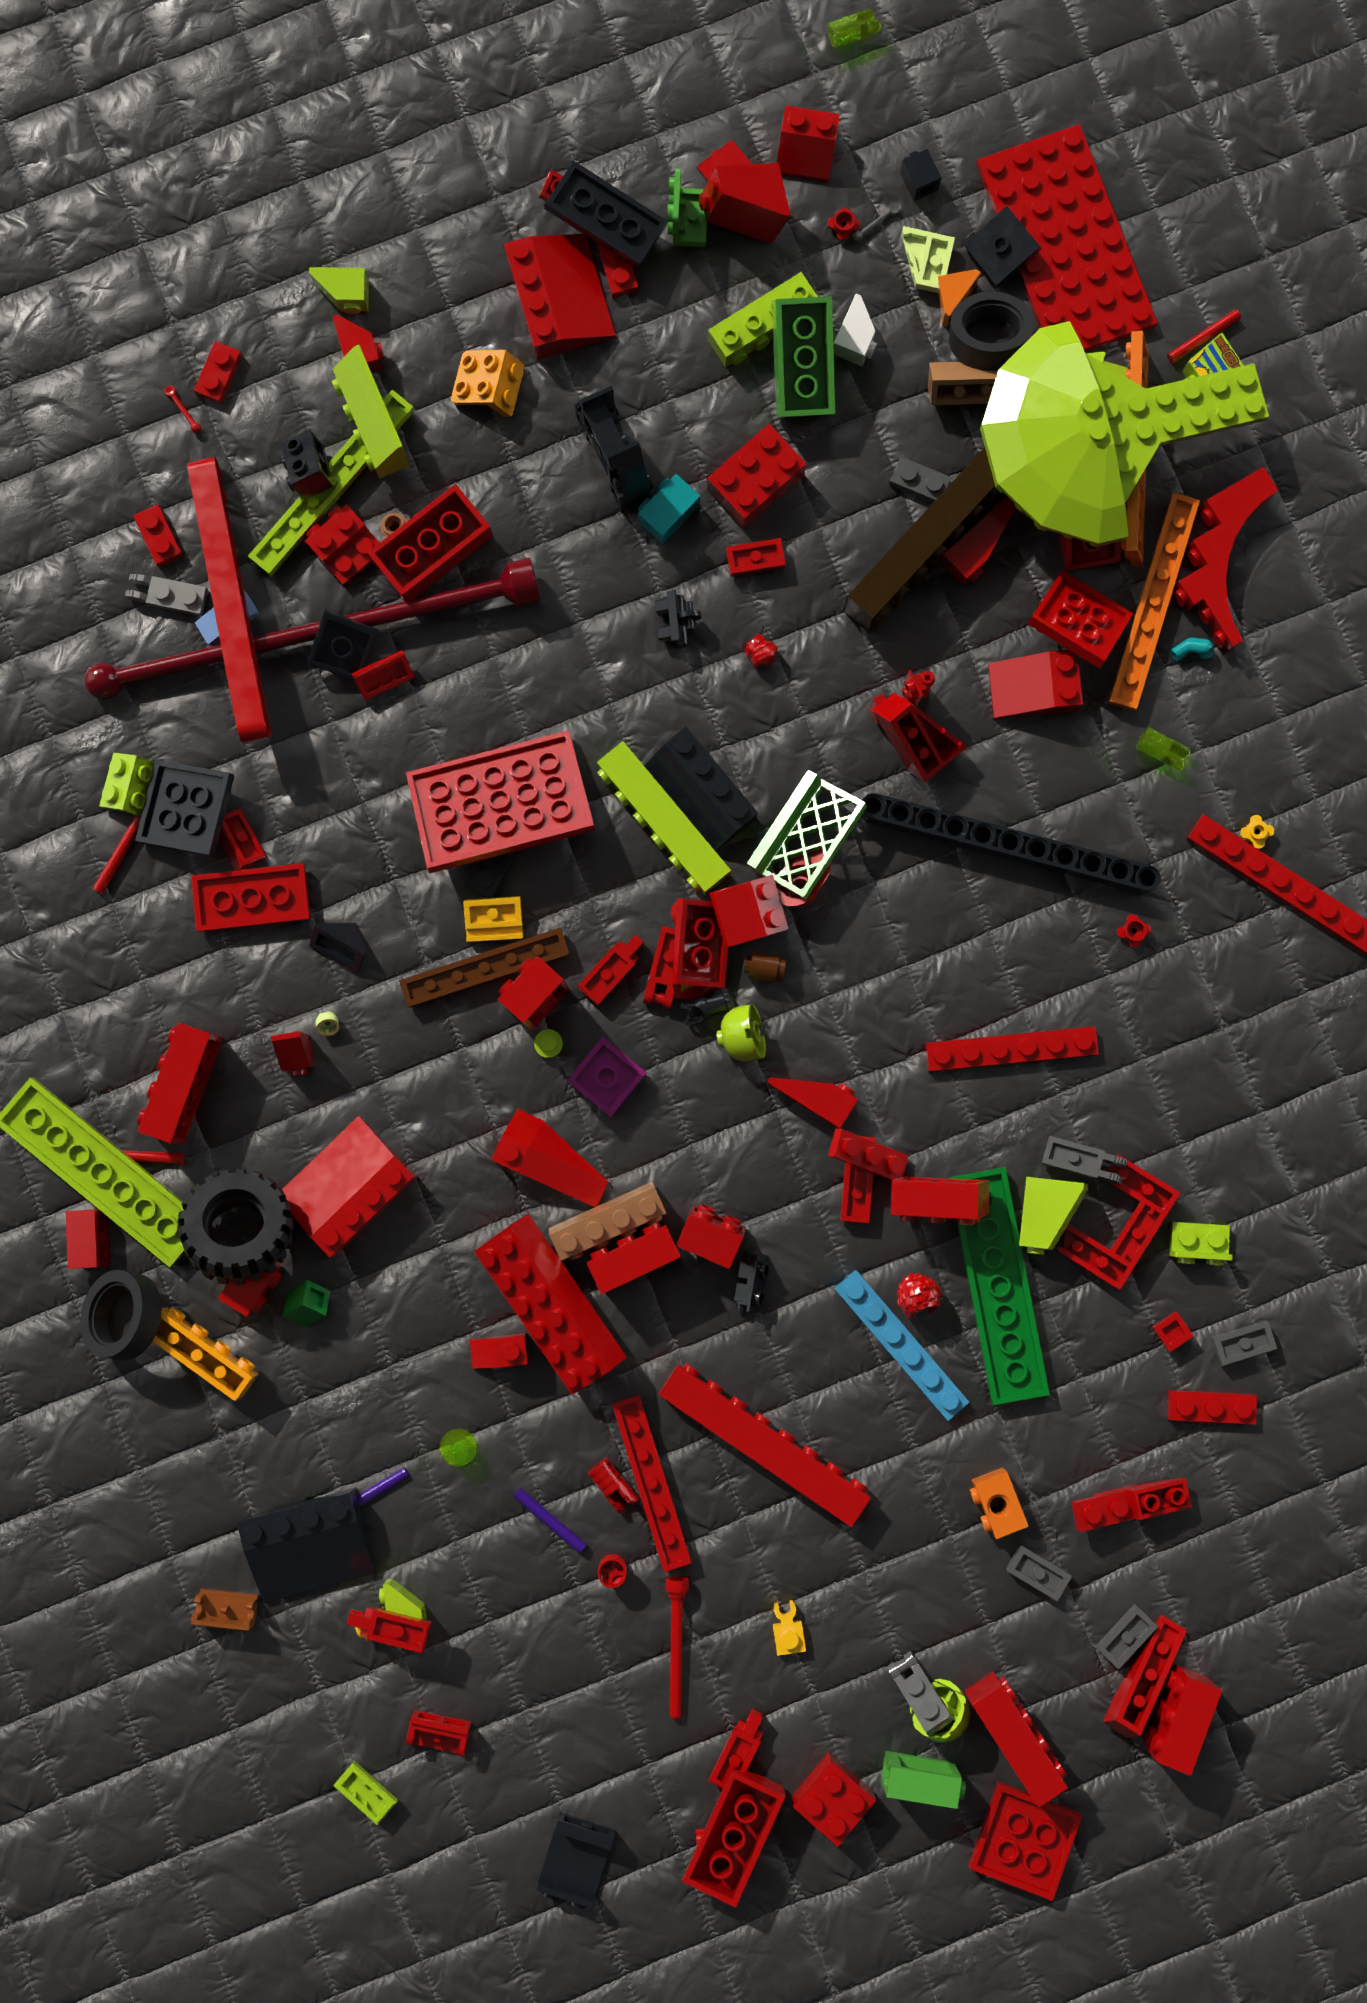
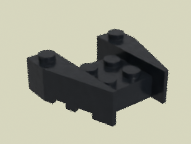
(619, 459)

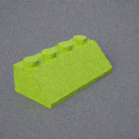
(369, 413)

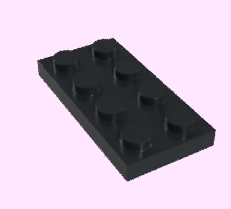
(605, 214)

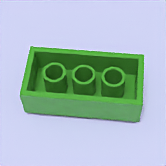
(803, 356)

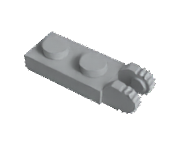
(169, 594)

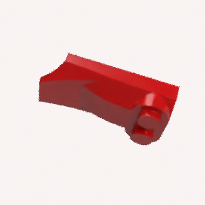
(698, 949)

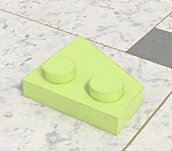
(927, 256)

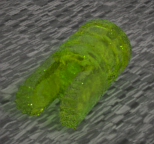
(852, 28)
(1163, 748)

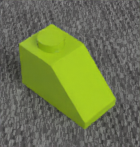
(343, 287)

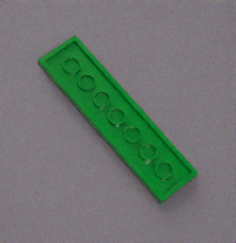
(1002, 1297)

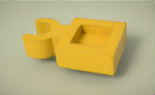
(788, 1633)

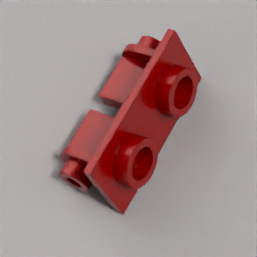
(917, 686)

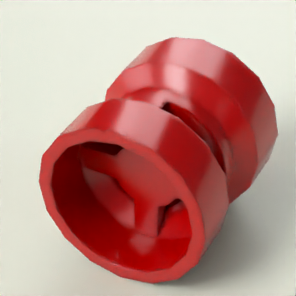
(611, 1575)

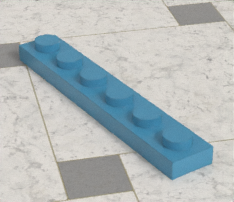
(901, 1345)

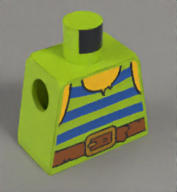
(1214, 357)

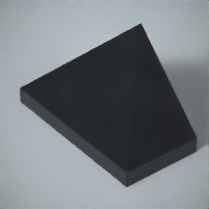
(340, 943)

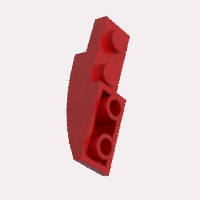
(1131, 1503)

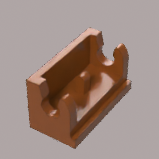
(225, 1609)

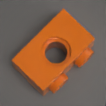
(1010, 1516)

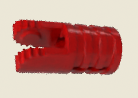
(608, 1480)

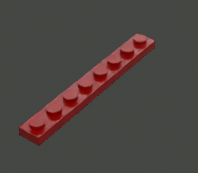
(1280, 882)

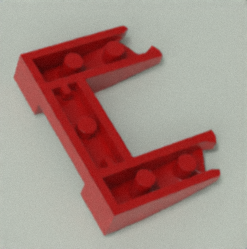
(1117, 1263)

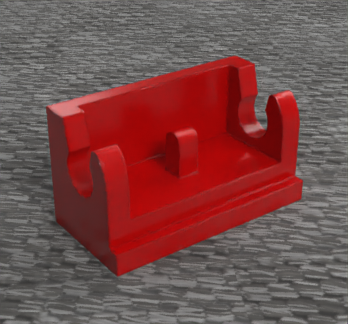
(87, 1239)
(438, 1732)

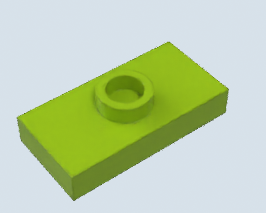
(365, 1792)

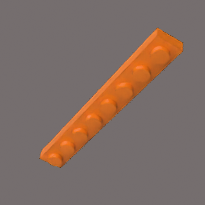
(1153, 602)

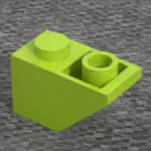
(400, 1600)

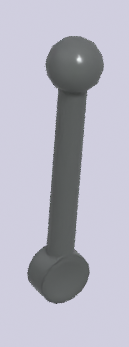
(892, 210)

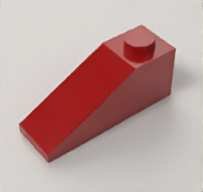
(821, 1099)

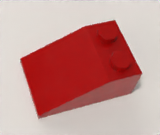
(1035, 685)

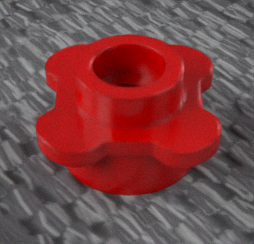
(841, 216)
(1141, 930)

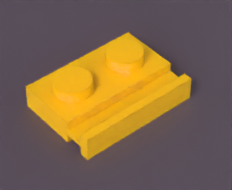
(493, 918)

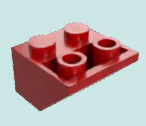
(711, 1235)

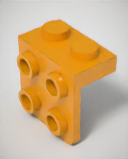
(489, 380)

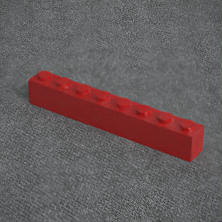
(764, 1444)

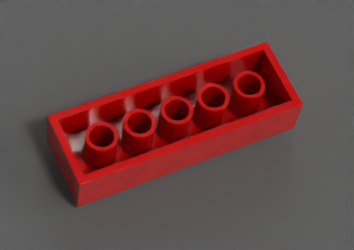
(550, 1304)

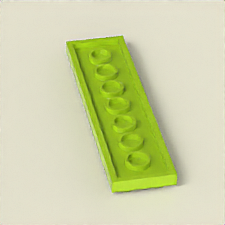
(95, 1168)

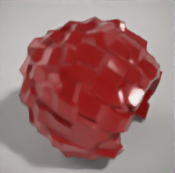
(918, 1293)

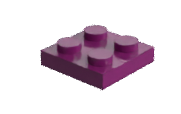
(606, 1076)

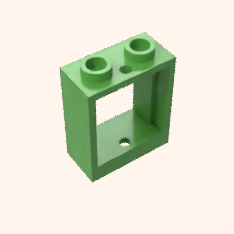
(922, 1780)

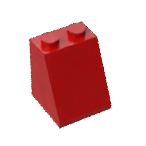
(747, 200)

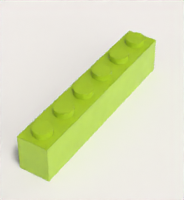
(663, 818)

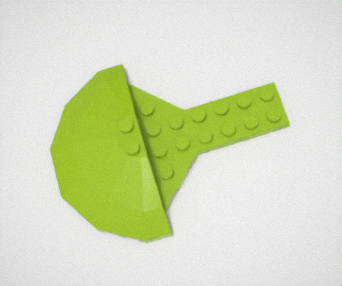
(1078, 435)

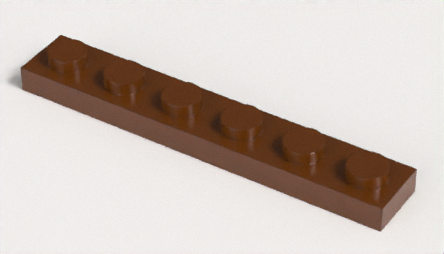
(482, 968)

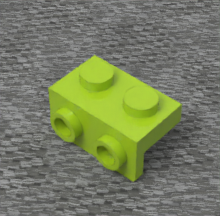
(127, 784)

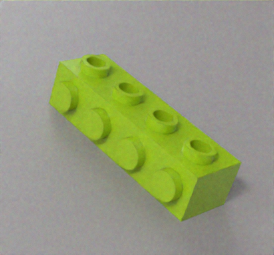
(753, 325)

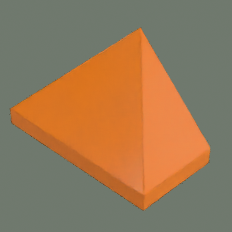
(954, 289)

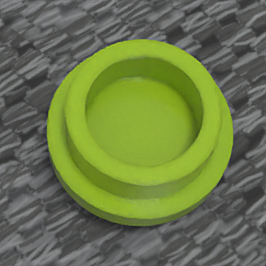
(548, 1043)

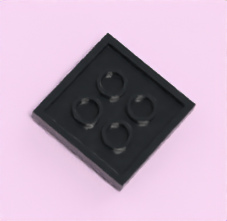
(185, 808)

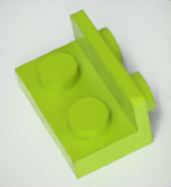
(1199, 1241)

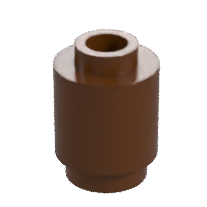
(765, 967)

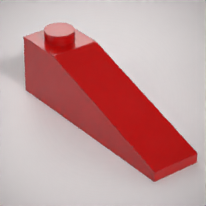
(971, 552)
(1144, 1680)

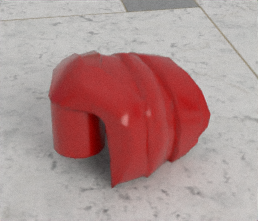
(760, 651)

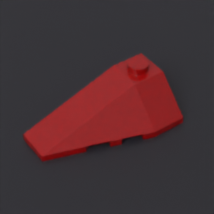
(542, 1155)

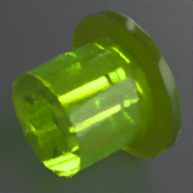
(458, 1447)

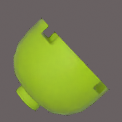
(742, 1034)
(957, 1706)

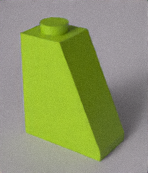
(1048, 1211)

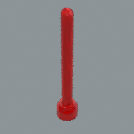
(676, 1588)

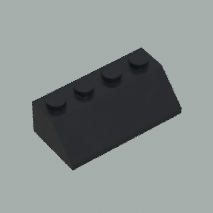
(701, 789)

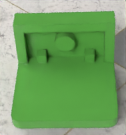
(684, 215)

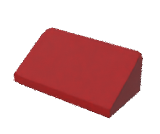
(240, 841)

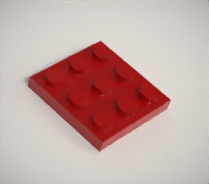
(1080, 619)
(1024, 1842)

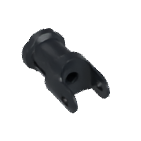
(708, 1006)

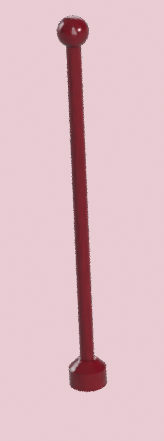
(515, 583)

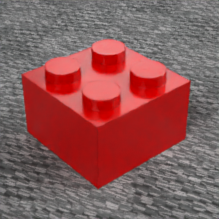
(833, 1799)

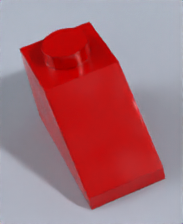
(353, 335)
(293, 1053)
(500, 1351)

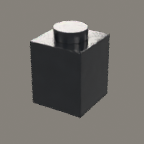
(920, 174)

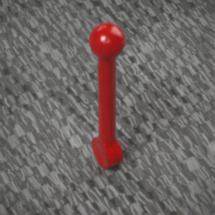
(171, 392)

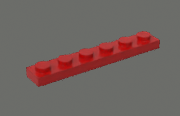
(1011, 1048)
(651, 1483)

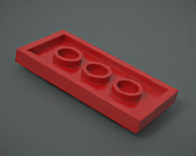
(251, 897)

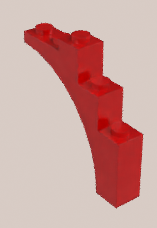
(1211, 552)

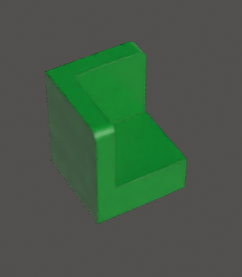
(306, 1303)

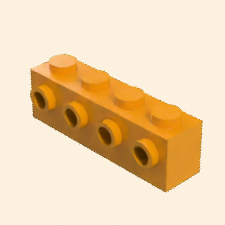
(203, 1355)

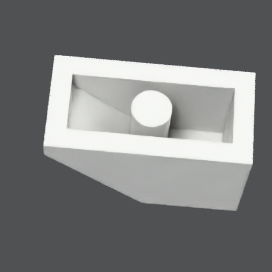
(856, 334)

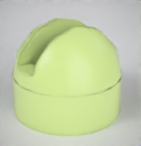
(321, 1026)

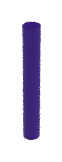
(383, 1486)
(549, 1520)

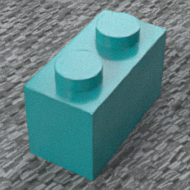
(668, 508)

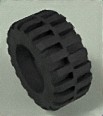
(228, 1192)

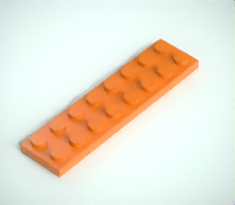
(1133, 546)

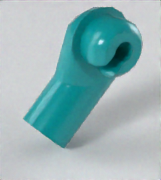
(1193, 645)

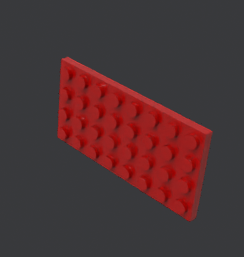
(1084, 258)

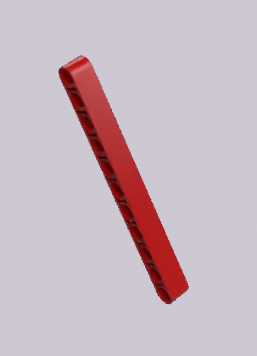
(229, 600)

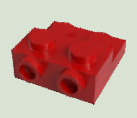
(342, 544)

